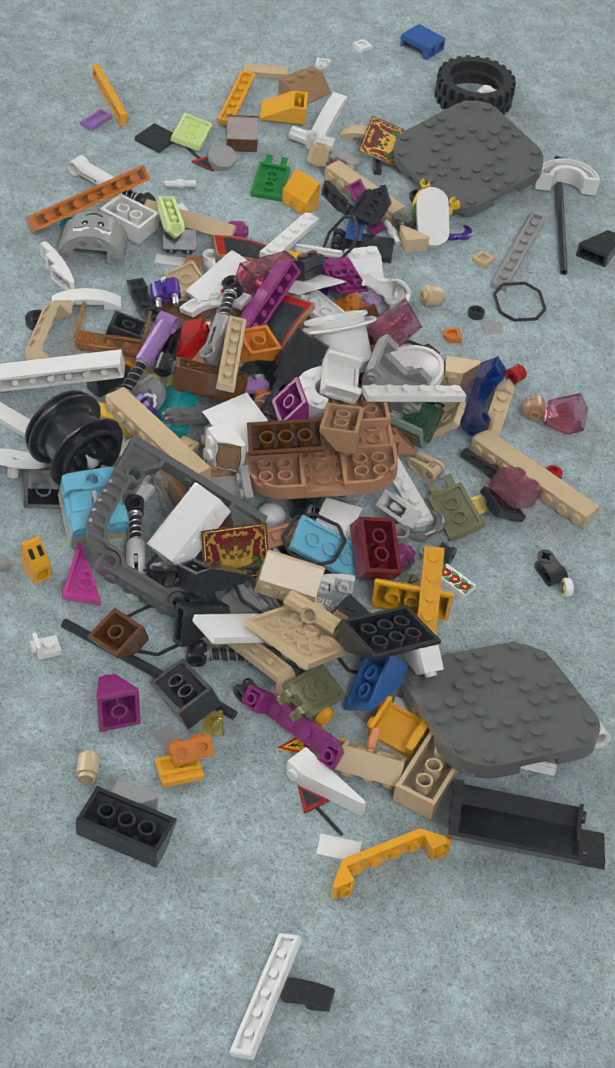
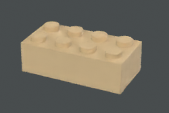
(425, 780)

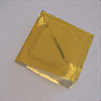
(213, 724)

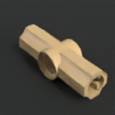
(303, 607)

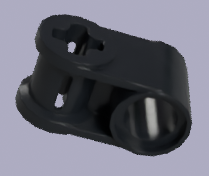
(549, 568)

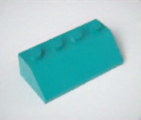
(177, 399)

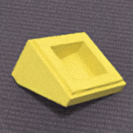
(479, 503)

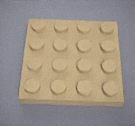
(296, 640)

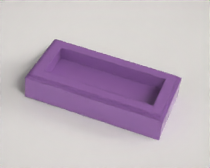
(96, 119)

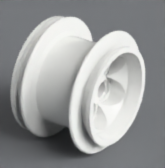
(344, 333)

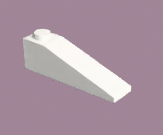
(318, 778)

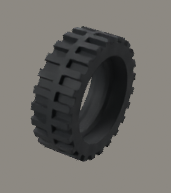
(477, 71)

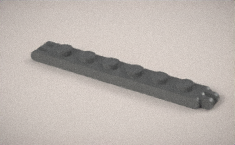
(186, 415)

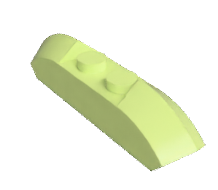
(170, 216)

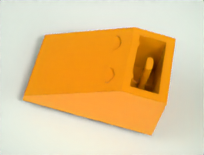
(285, 108)

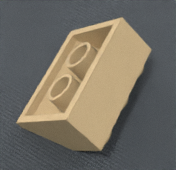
(285, 573)
(371, 764)

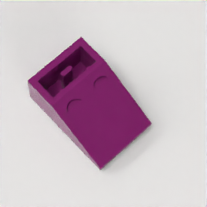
(343, 270)

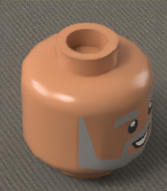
(533, 407)

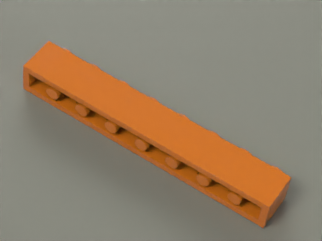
(87, 198)

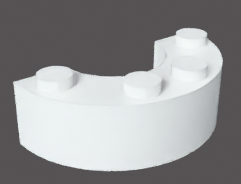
(568, 172)
(311, 385)

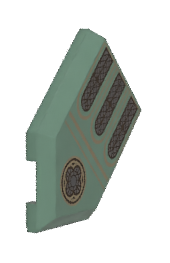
(411, 431)

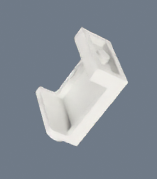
(340, 376)

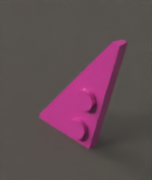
(80, 582)

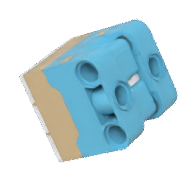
(77, 496)

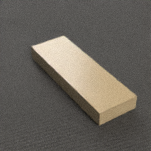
(268, 71)

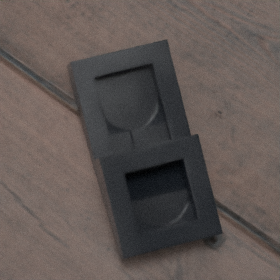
(312, 994)

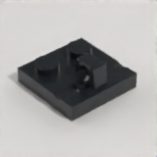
(500, 507)

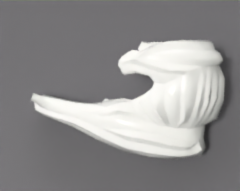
(391, 290)

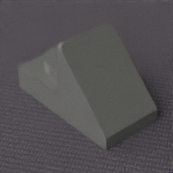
(404, 220)

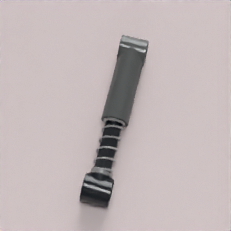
(199, 653)

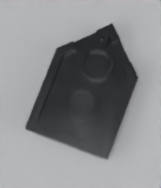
(371, 206)

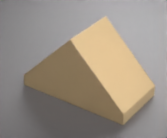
(413, 240)

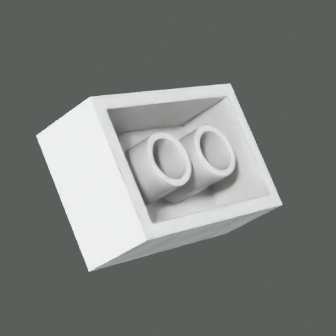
(135, 217)

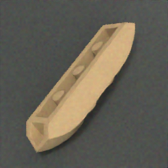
(500, 406)

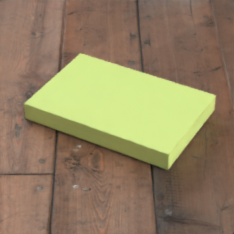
(191, 132)

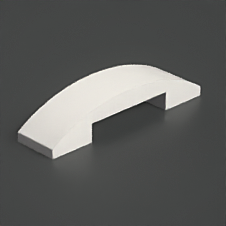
(91, 297)

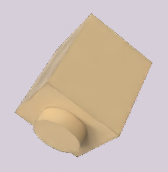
(318, 154)

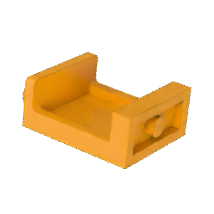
(398, 728)

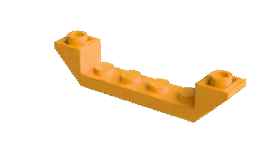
(432, 843)

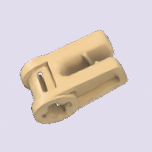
(425, 466)

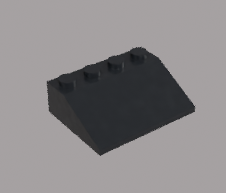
(385, 633)

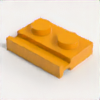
(178, 775)

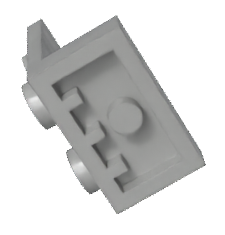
(237, 485)

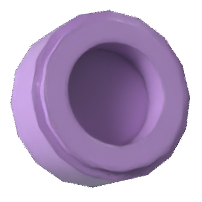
(372, 298)

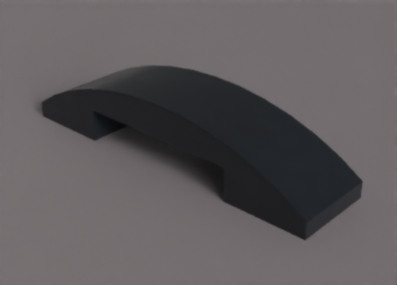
(139, 294)

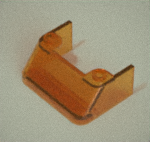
(99, 342)

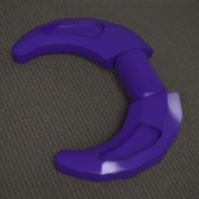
(459, 236)

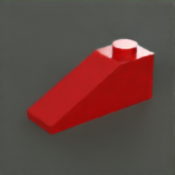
(192, 338)

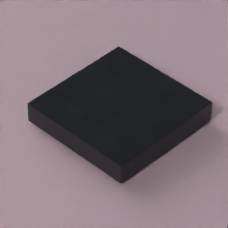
(155, 138)

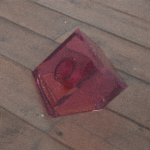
(566, 413)

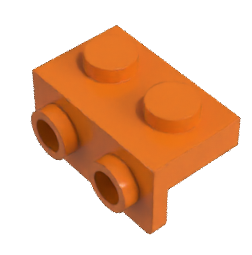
(190, 750)

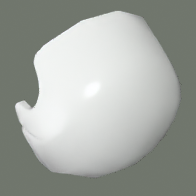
(275, 514)

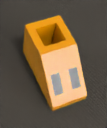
(35, 560)

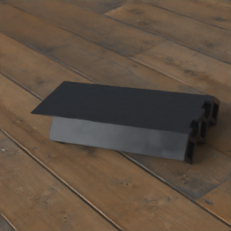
(524, 825)

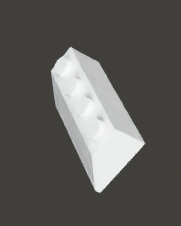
(180, 533)

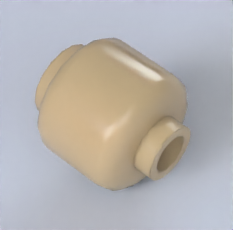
(432, 295)

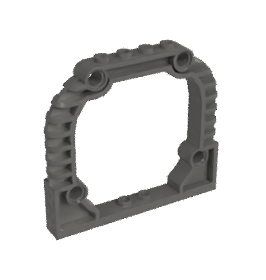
(142, 460)

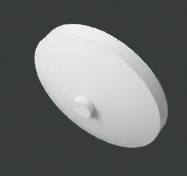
(420, 356)

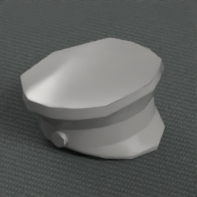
(221, 157)

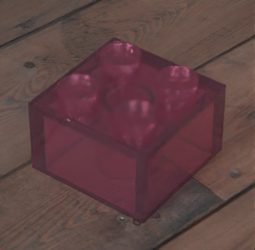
(516, 487)

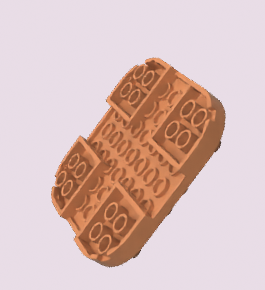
(331, 470)

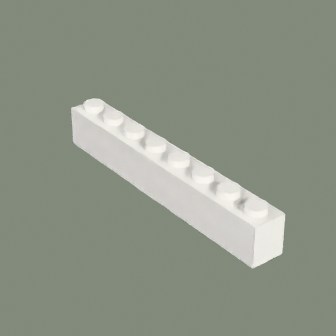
(62, 370)

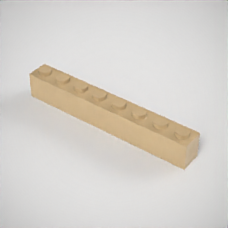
(146, 425)
(555, 492)

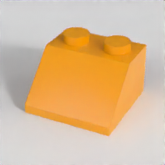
(301, 193)

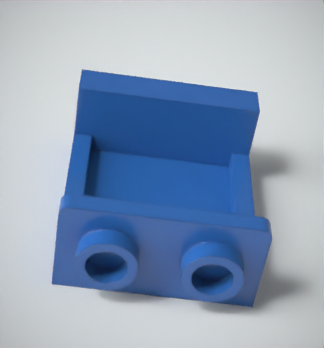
(424, 39)

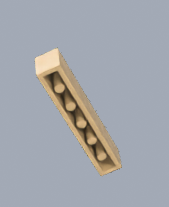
(342, 175)

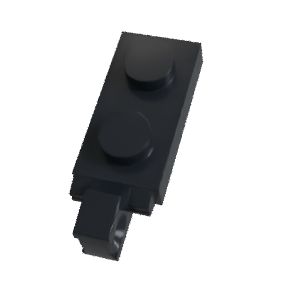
(335, 198)

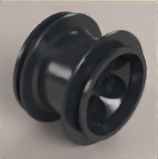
(73, 435)

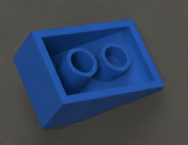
(375, 682)

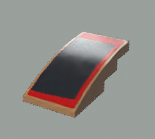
(244, 247)
(289, 317)

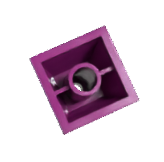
(116, 703)

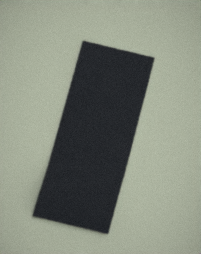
(256, 366)

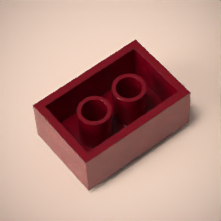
(375, 548)

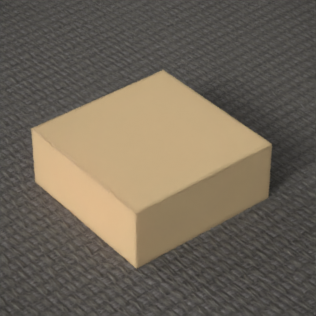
(483, 259)

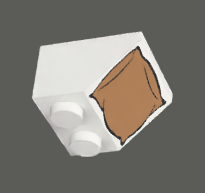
(224, 447)

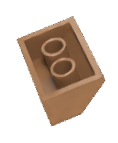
(306, 80)
(342, 426)

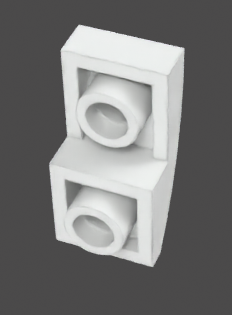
(340, 582)

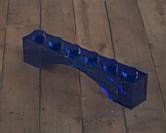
(488, 377)

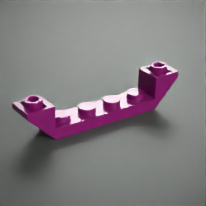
(306, 730)

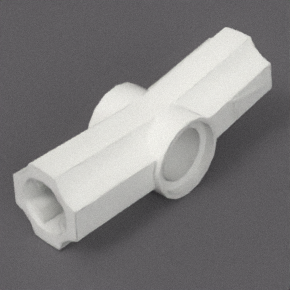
(306, 137)

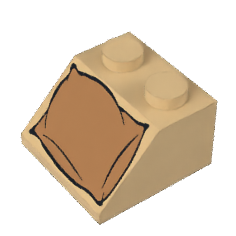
(460, 372)

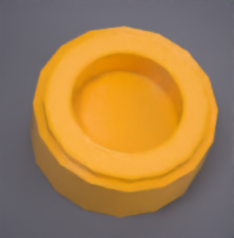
(324, 717)

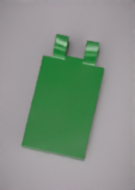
(270, 179)

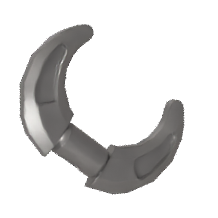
(437, 527)

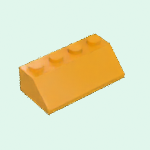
(393, 594)

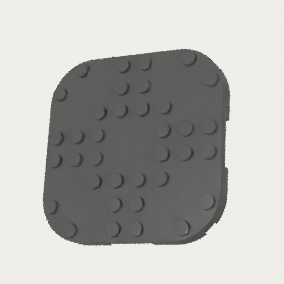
(469, 155)
(502, 710)

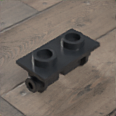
(160, 574)

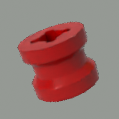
(516, 373)

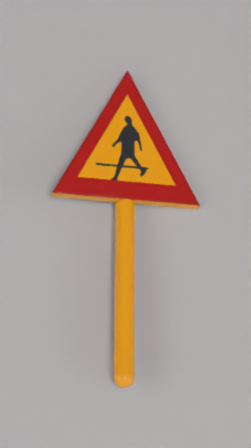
(296, 745)

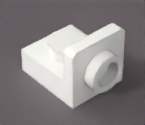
(45, 647)

